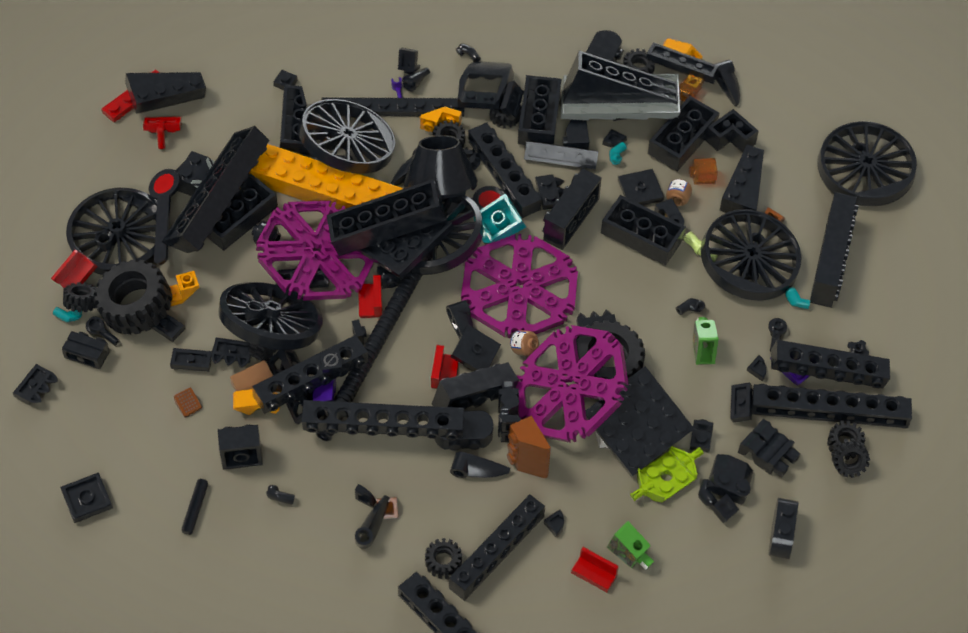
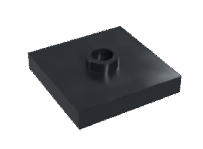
(641, 187)
(475, 349)
(86, 497)

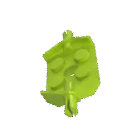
(677, 464)

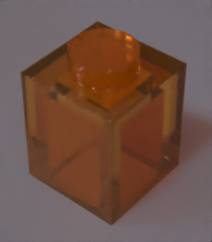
(704, 171)

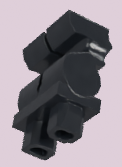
(508, 408)
(771, 451)

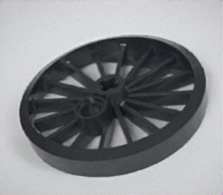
(337, 134)
(868, 164)
(116, 229)
(464, 251)
(751, 255)
(299, 320)

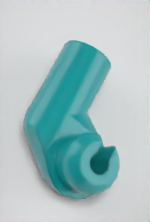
(614, 153)
(795, 300)
(67, 316)

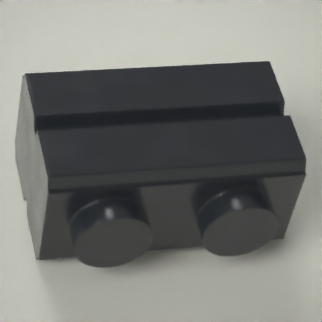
(85, 349)

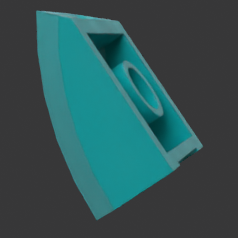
(500, 220)

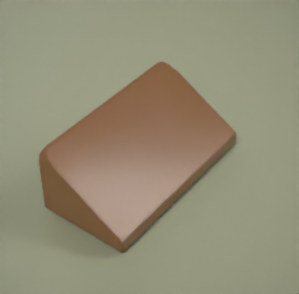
(251, 376)

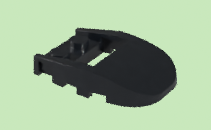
(489, 71)

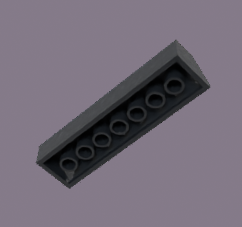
(216, 190)

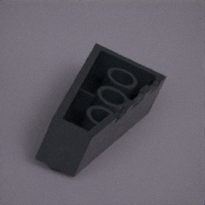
(744, 184)

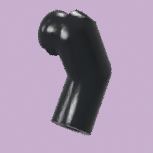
(463, 48)
(692, 305)
(705, 495)
(279, 496)

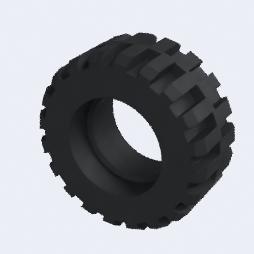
(124, 280)
(632, 346)

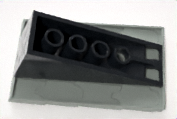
(612, 91)

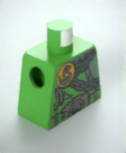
(706, 332)
(630, 546)

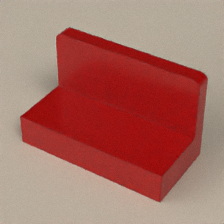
(75, 269)
(370, 299)
(443, 366)
(595, 570)

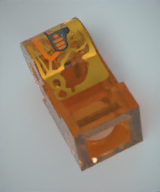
(691, 86)

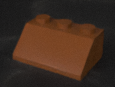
(528, 448)

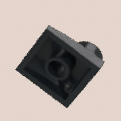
(730, 477)

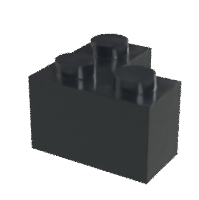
(732, 129)

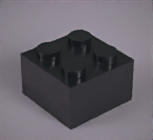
(240, 447)

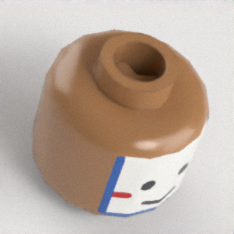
(679, 191)
(524, 342)

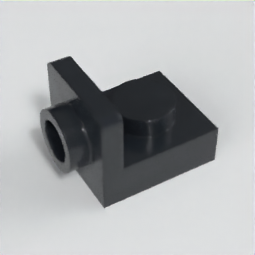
(408, 60)
(388, 280)
(701, 435)

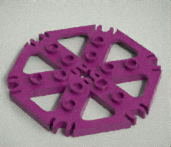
(302, 250)
(517, 297)
(582, 374)

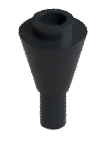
(411, 81)

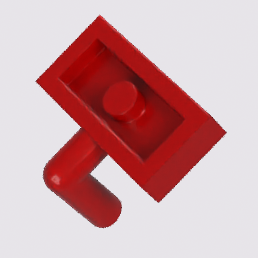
(162, 124)

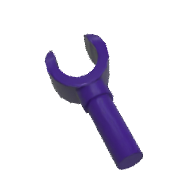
(397, 86)

